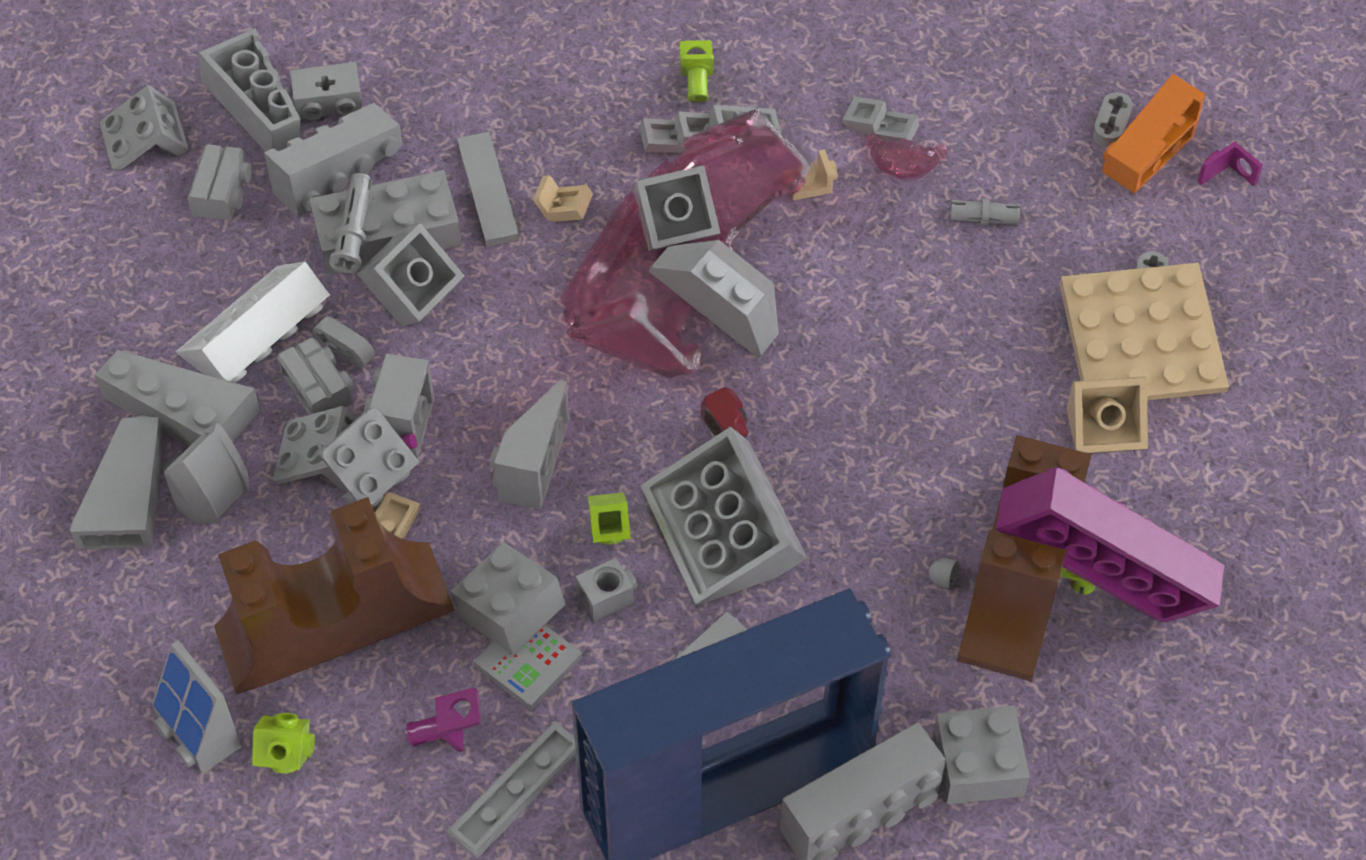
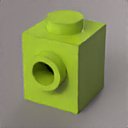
(609, 518)

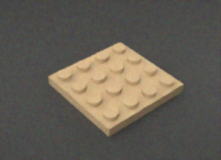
(1147, 326)

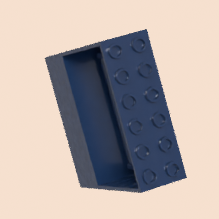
(641, 738)

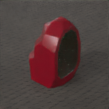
(724, 410)

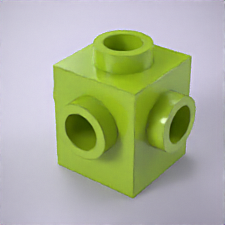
(282, 742)

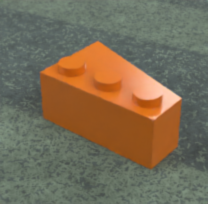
(1155, 134)

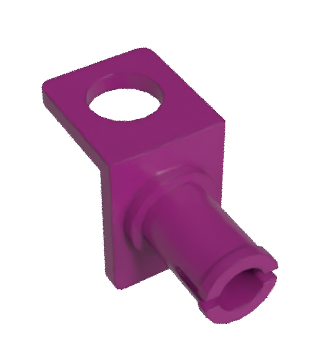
(447, 722)

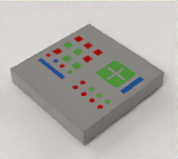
(532, 669)

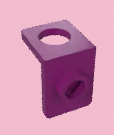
(1230, 156)

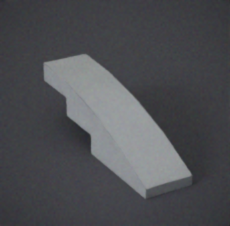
(669, 135)

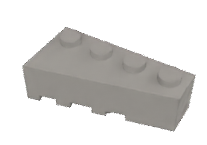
(250, 90)
(180, 397)

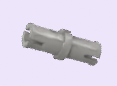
(985, 212)

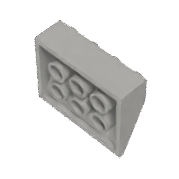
(722, 519)

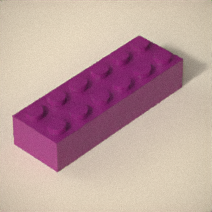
(1112, 545)

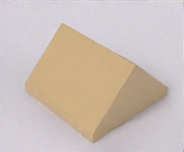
(1109, 414)

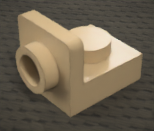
(819, 178)

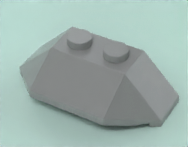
(722, 290)

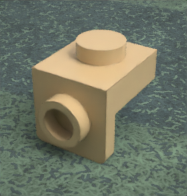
(562, 202)

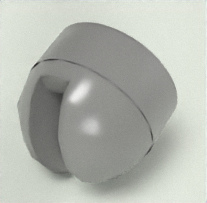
(942, 571)

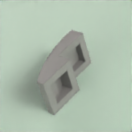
(872, 117)

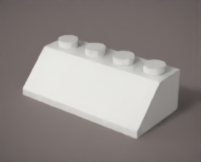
(255, 322)

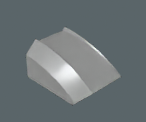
(207, 477)

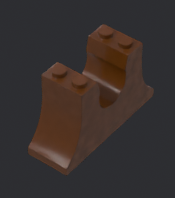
(1017, 576)
(326, 607)

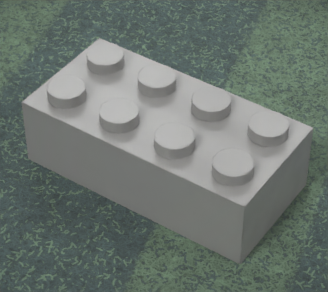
(389, 209)
(863, 795)

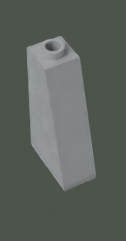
(124, 490)

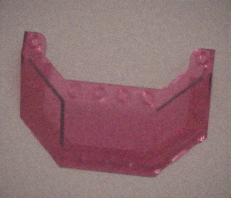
(615, 298)

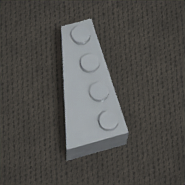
(331, 157)

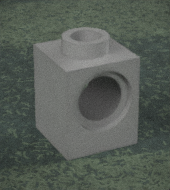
(603, 603)

